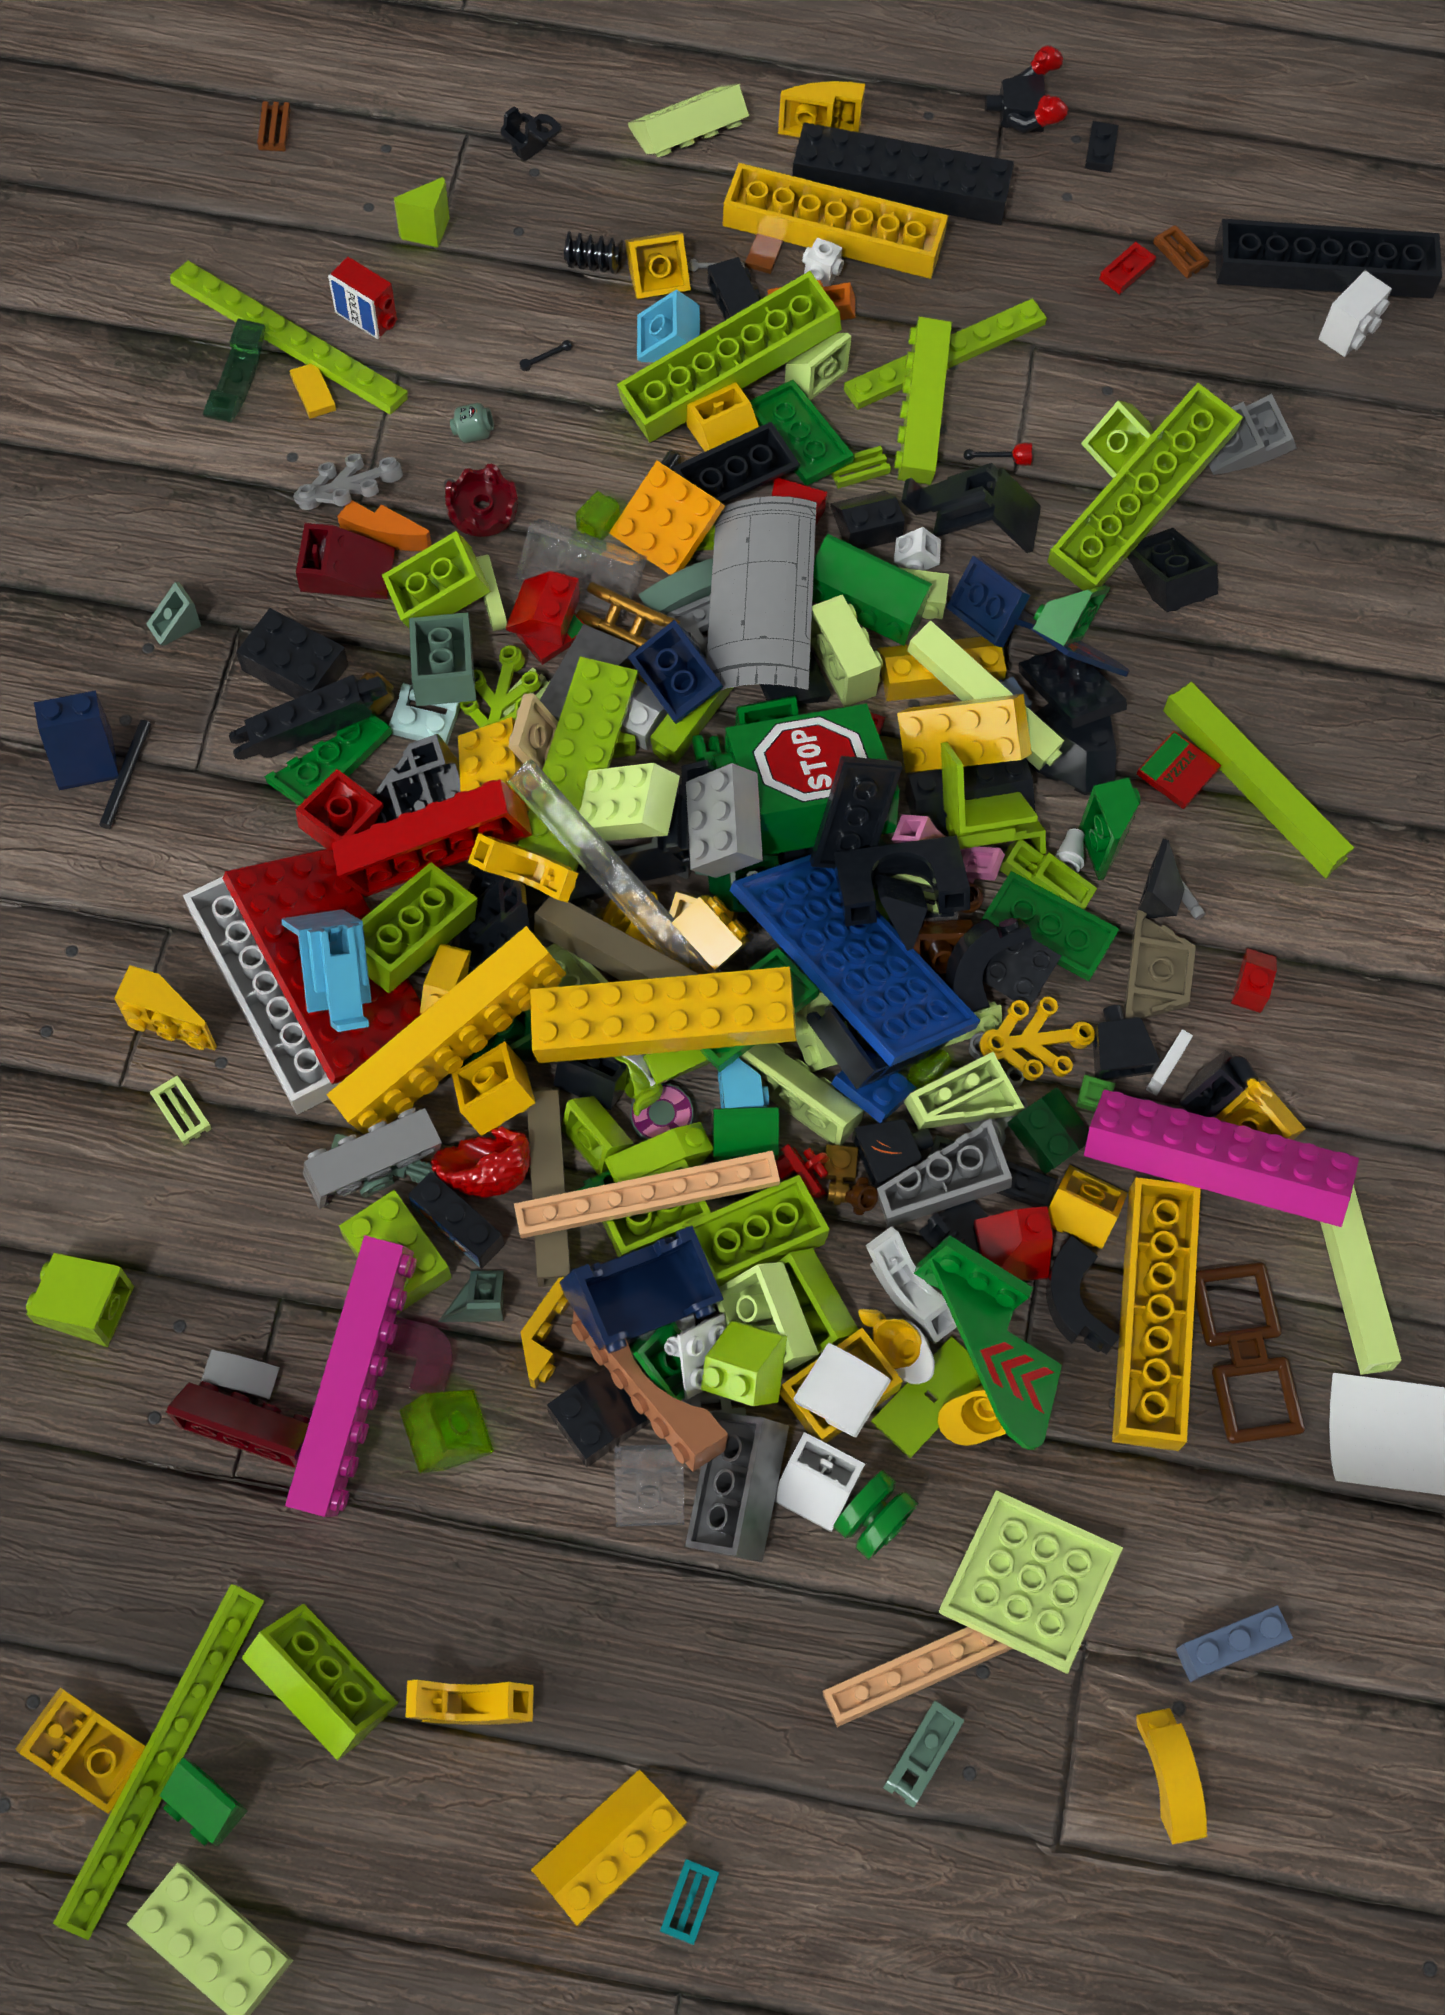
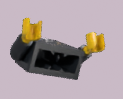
(1221, 1083)

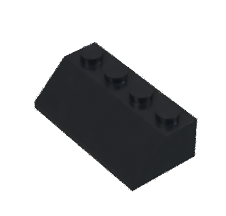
(740, 464)
(925, 788)

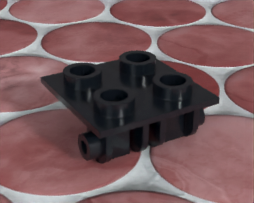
(1021, 970)
(954, 1222)

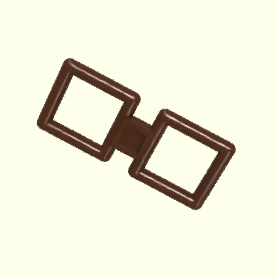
(1247, 1354)

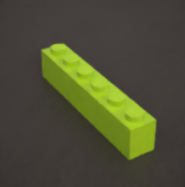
(924, 400)

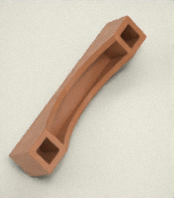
(687, 1428)

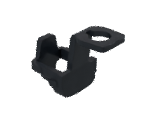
(535, 136)

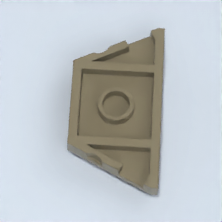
(1158, 970)

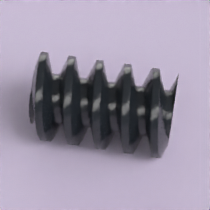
(592, 253)

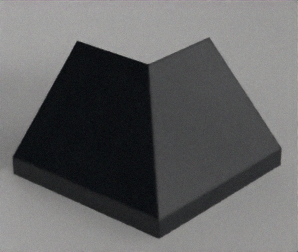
(1163, 885)

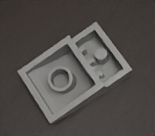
(1258, 439)

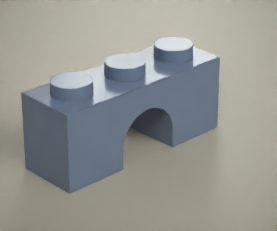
(1234, 1643)

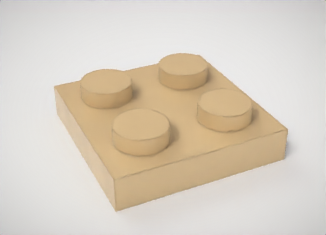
(532, 731)

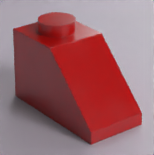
(1255, 980)

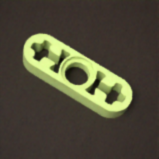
(492, 600)

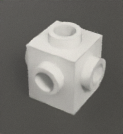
(823, 261)
(917, 550)

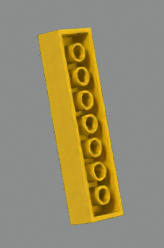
(861, 224)
(663, 1015)
(447, 1033)
(1157, 1315)

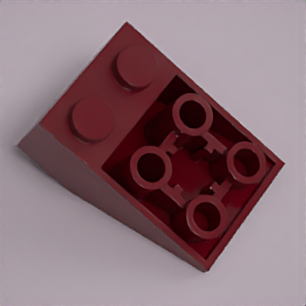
(342, 563)

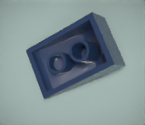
(676, 671)

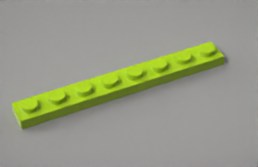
(962, 347)

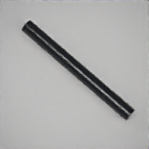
(125, 774)

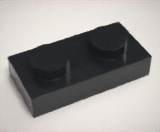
(1101, 146)

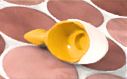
(901, 1345)

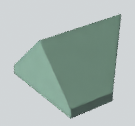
(174, 616)
(479, 1299)

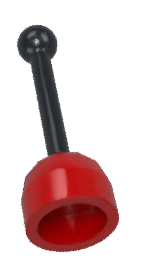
(1020, 454)

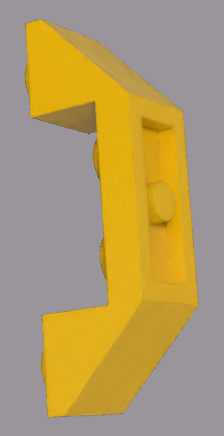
(539, 1359)

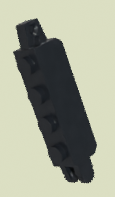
(307, 717)

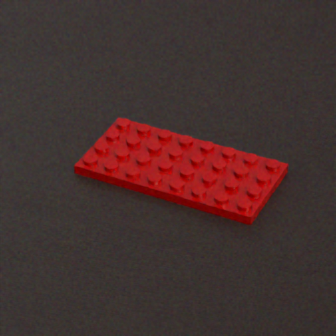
(305, 887)

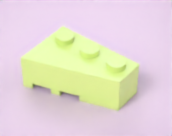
(812, 1048)
(965, 1096)

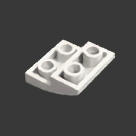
(842, 1389)

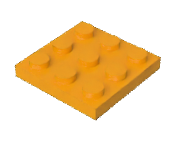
(667, 519)

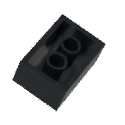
(291, 656)

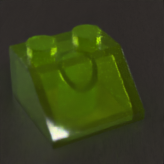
(446, 1430)

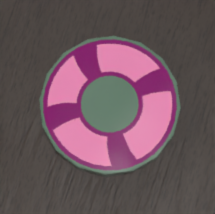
(668, 1112)

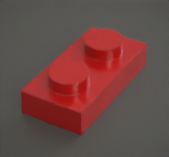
(1127, 268)

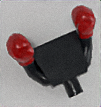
(1023, 97)

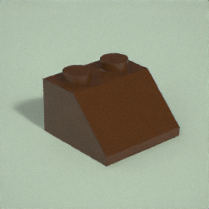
(938, 940)

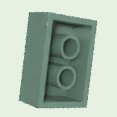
(442, 659)

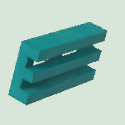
(678, 1932)

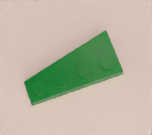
(342, 752)

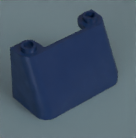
(643, 1290)

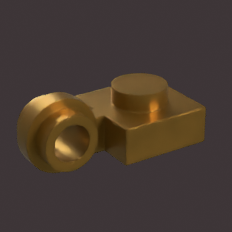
(841, 1168)

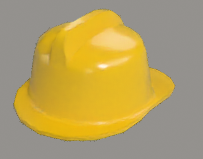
(969, 1419)

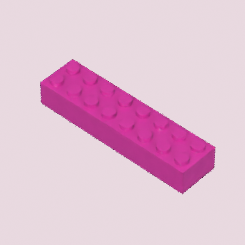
(1222, 1157)
(351, 1377)

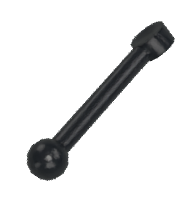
(525, 364)

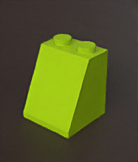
(80, 1298)

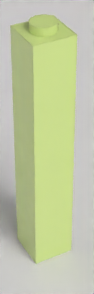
(972, 682)
(1361, 1292)

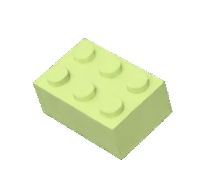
(845, 651)
(630, 801)
(768, 1301)

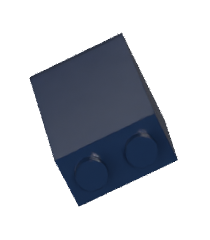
(77, 739)

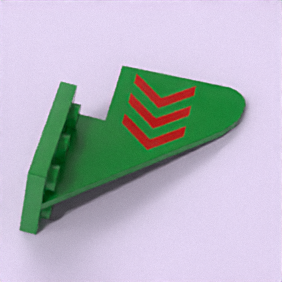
(1012, 1372)

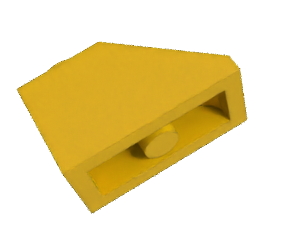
(446, 971)

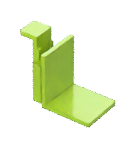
(987, 818)

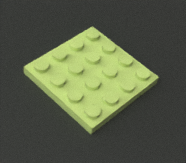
(1031, 1581)

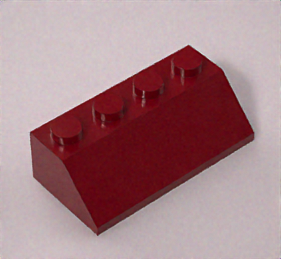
(239, 1423)

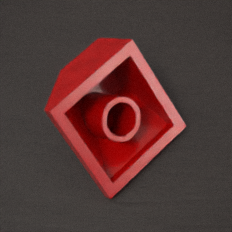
(1017, 1241)

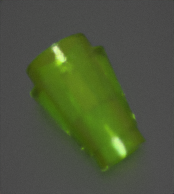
(929, 1069)

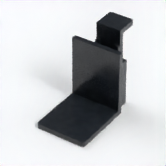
(975, 499)
(668, 853)

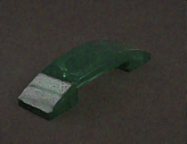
(238, 371)

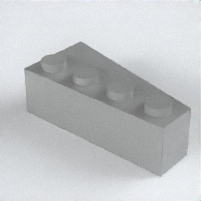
(370, 1155)
(949, 1177)

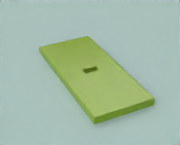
(910, 1415)

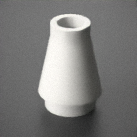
(1072, 850)

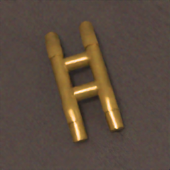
(618, 603)

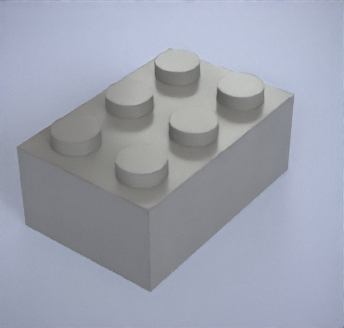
(724, 821)

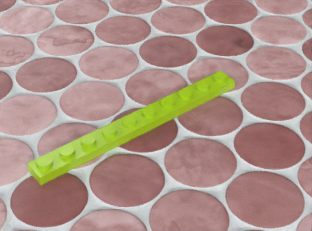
(290, 337)
(157, 1762)

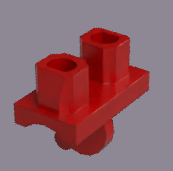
(792, 1162)

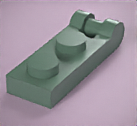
(924, 1752)

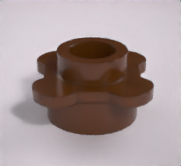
(862, 1196)

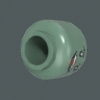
(472, 422)

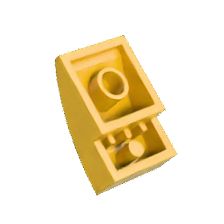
(823, 104)
(82, 1750)

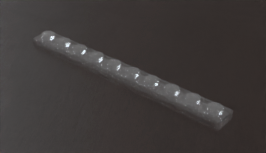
(605, 866)

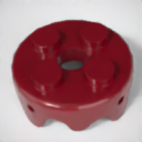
(479, 486)

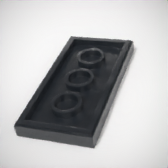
(855, 807)

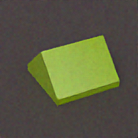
(423, 213)
(593, 1131)

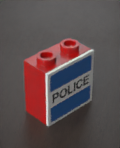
(363, 297)

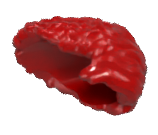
(485, 1164)

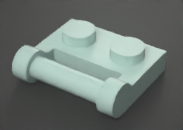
(421, 723)

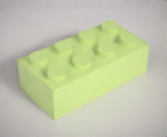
(210, 1942)

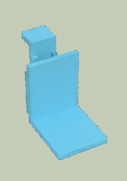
(333, 966)

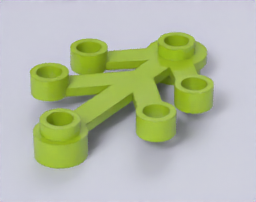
(502, 699)

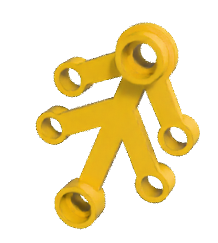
(1033, 1041)

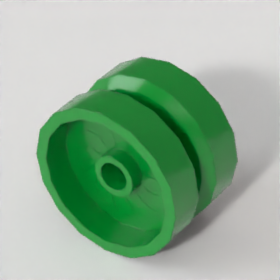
(879, 1518)

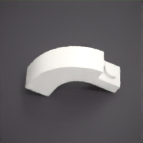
(909, 1292)

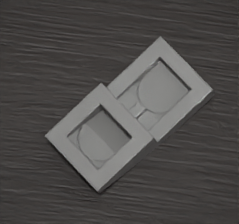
(240, 1374)

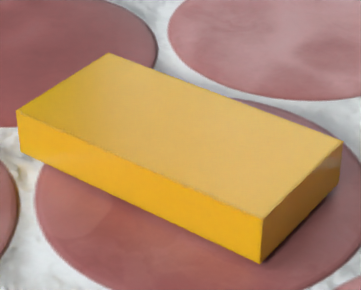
(312, 390)

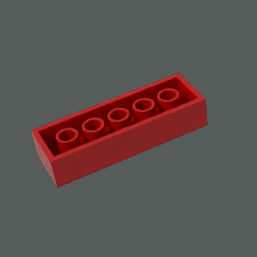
(436, 834)

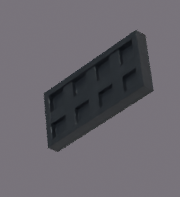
(1072, 688)

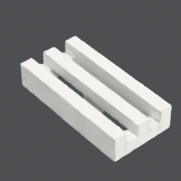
(1169, 1062)

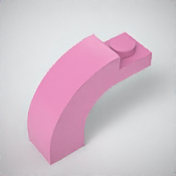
(978, 861)

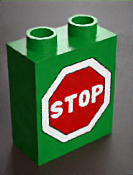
(797, 768)

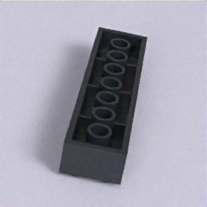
(905, 172)
(1326, 257)

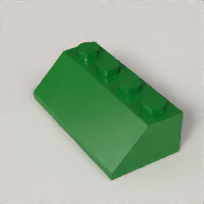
(881, 593)

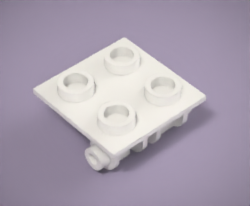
(692, 1348)

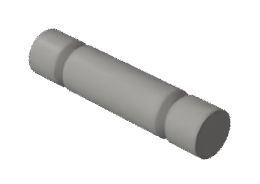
(1192, 904)

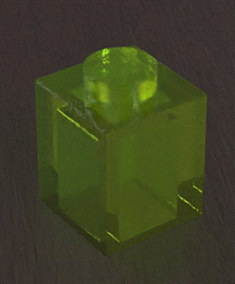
(597, 516)

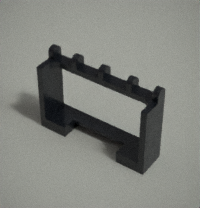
(849, 1053)

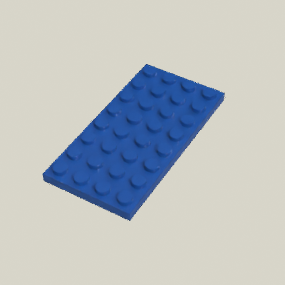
(860, 968)

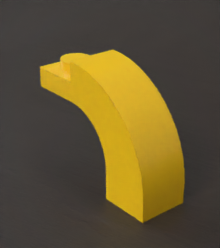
(524, 866)
(469, 1703)
(1177, 1776)

